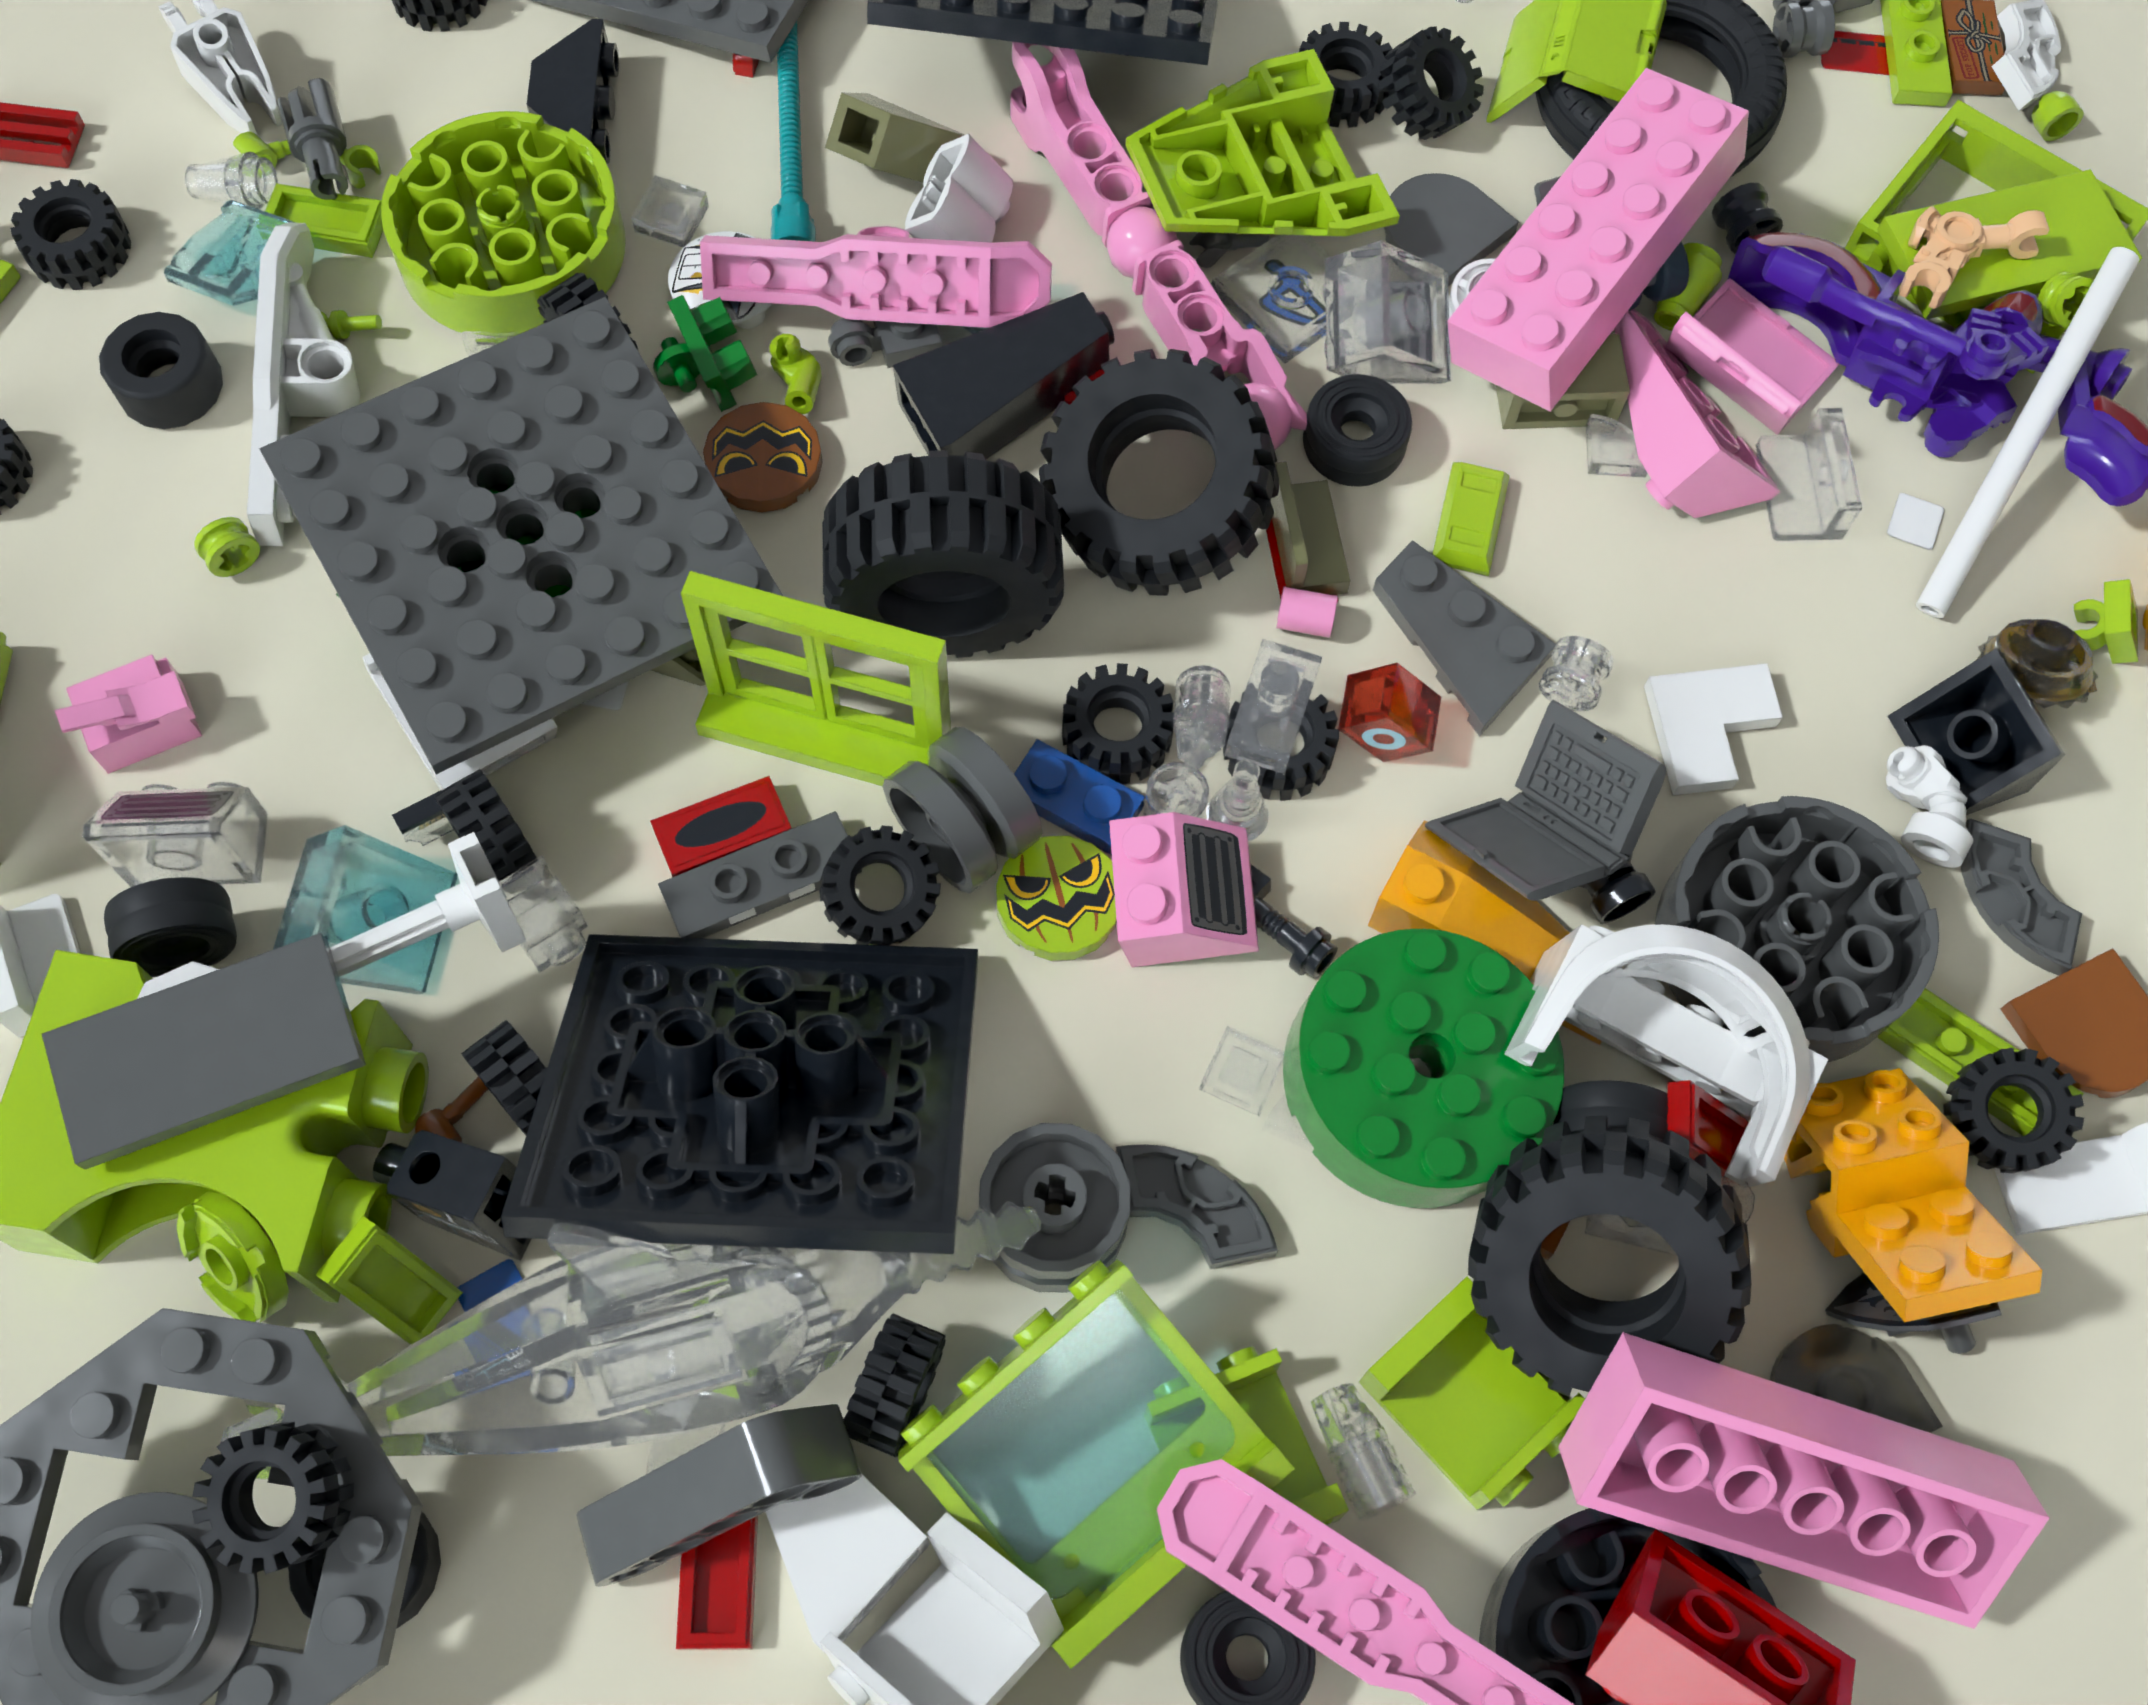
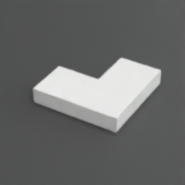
(1695, 714)

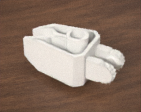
(222, 62)

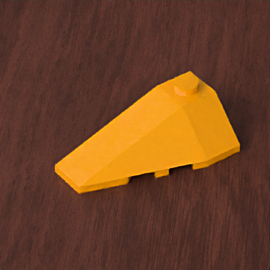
(1452, 893)

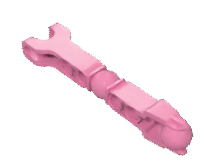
(1109, 193)

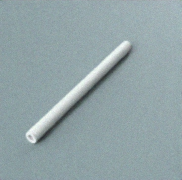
(2027, 432)

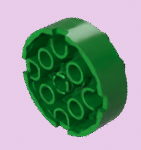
(1369, 1107)

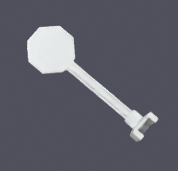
(474, 899)

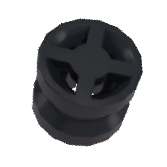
(1745, 214)

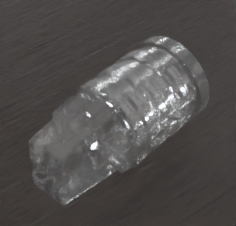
(1201, 714)
(1361, 1452)

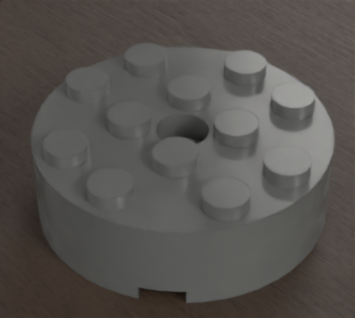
(1836, 881)

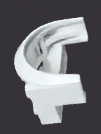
(1758, 1077)

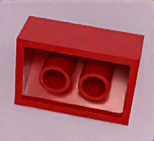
(1704, 1639)

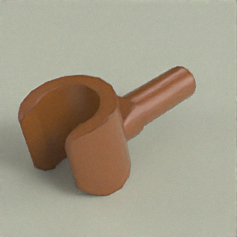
(442, 1121)

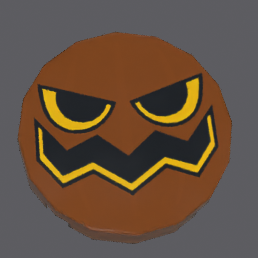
(763, 456)

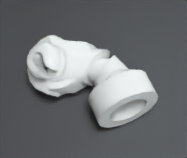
(1924, 782)

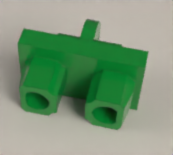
(683, 362)

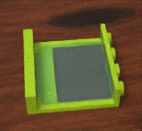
(1076, 1445)

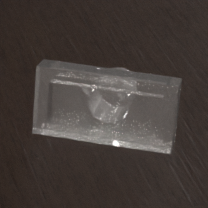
(1273, 705)

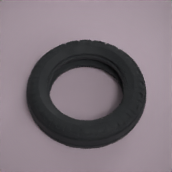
(1721, 31)

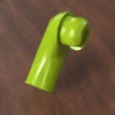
(797, 370)

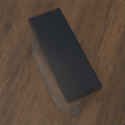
(423, 821)

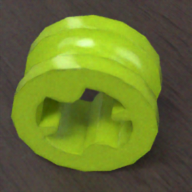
(2056, 290)
(226, 547)

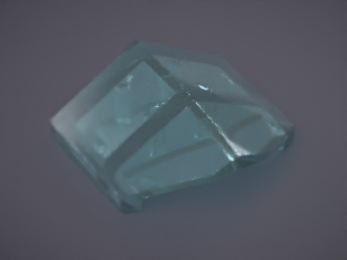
(225, 254)

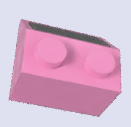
(1181, 888)

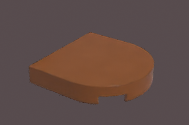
(2090, 1024)

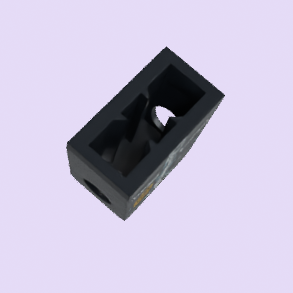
(451, 1188)

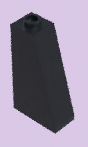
(1002, 379)

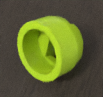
(2056, 115)

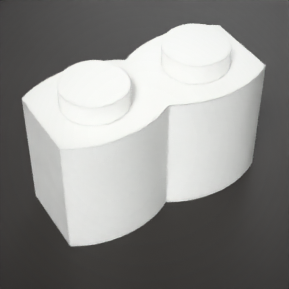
(960, 195)

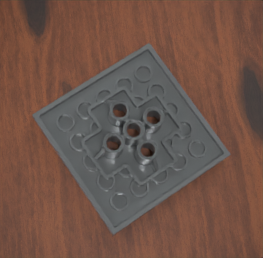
(404, 500)

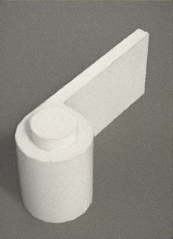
(2086, 1186)

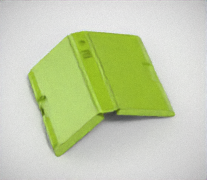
(1593, 41)

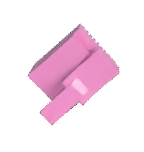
(130, 712)

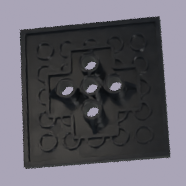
(755, 1096)

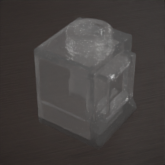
(545, 915)

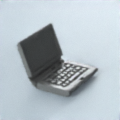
(1575, 811)

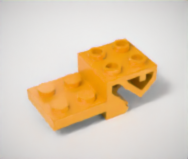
(1904, 1198)

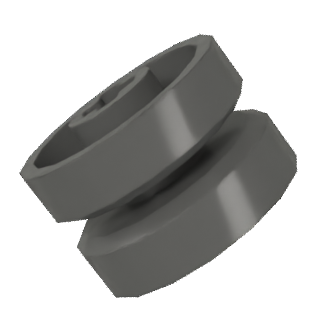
(963, 808)
(1068, 1169)

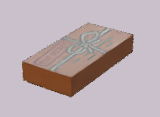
(1972, 46)

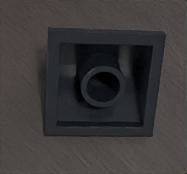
(1983, 731)

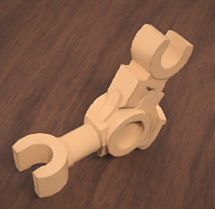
(1957, 238)

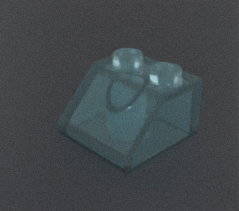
(355, 884)

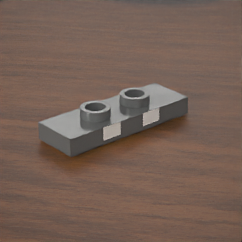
(752, 878)

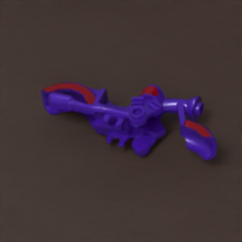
(1945, 370)

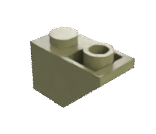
(886, 135)

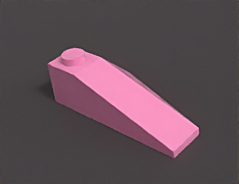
(1677, 433)

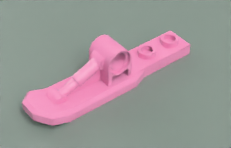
(882, 276)
(1331, 1592)

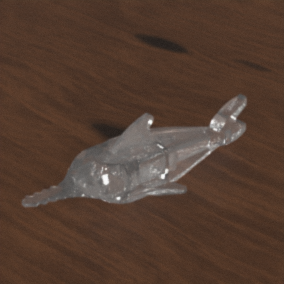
(643, 1343)

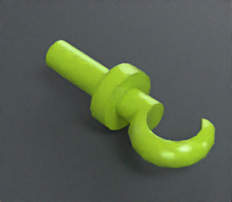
(341, 325)

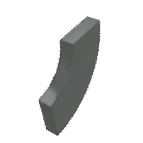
(2015, 901)
(1200, 1201)

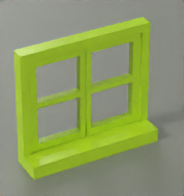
(818, 727)

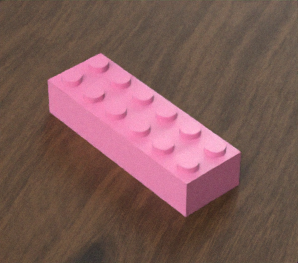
(1598, 238)
(1799, 1482)

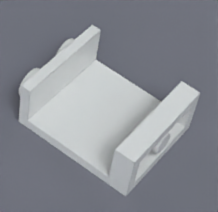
(956, 1637)

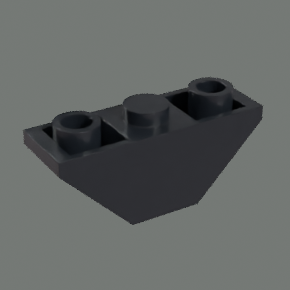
(573, 84)

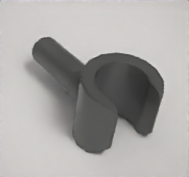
(1219, 243)

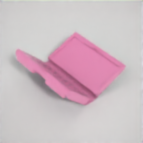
(1751, 355)

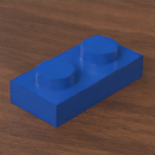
(1075, 794)

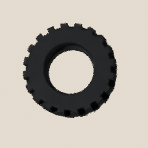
(1136, 402)
(945, 550)
(1624, 1176)

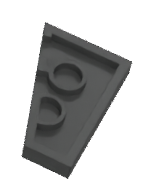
(1467, 635)

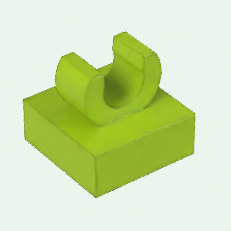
(2116, 621)

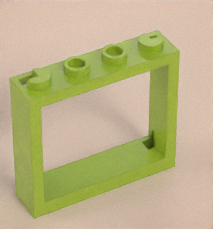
(1991, 156)

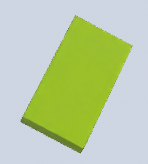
(2078, 240)

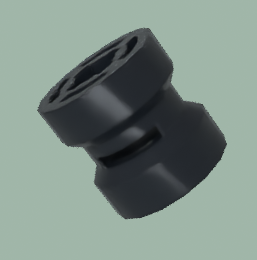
(1619, 893)

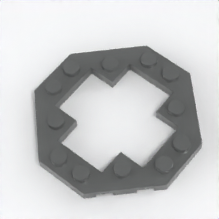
(106, 1414)

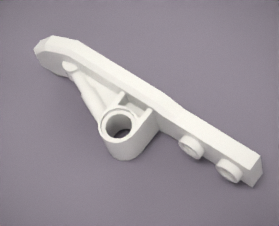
(290, 369)

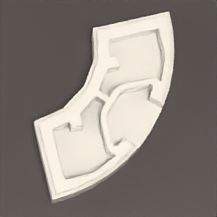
(2030, 52)

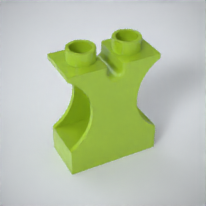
(267, 1159)

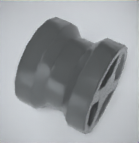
(1804, 27)

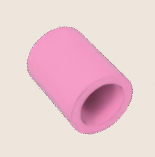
(1306, 612)

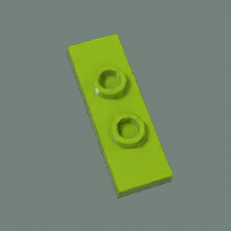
(1916, 52)

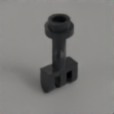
(1310, 950)

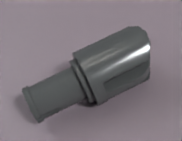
(316, 135)

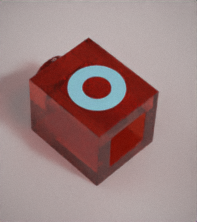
(1390, 712)

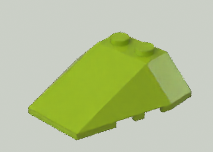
(1259, 160)

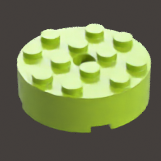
(500, 217)

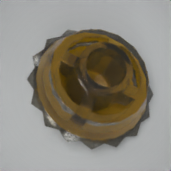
(2047, 660)

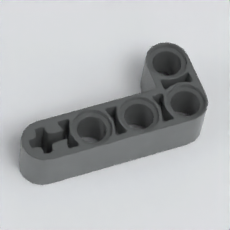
(716, 1488)

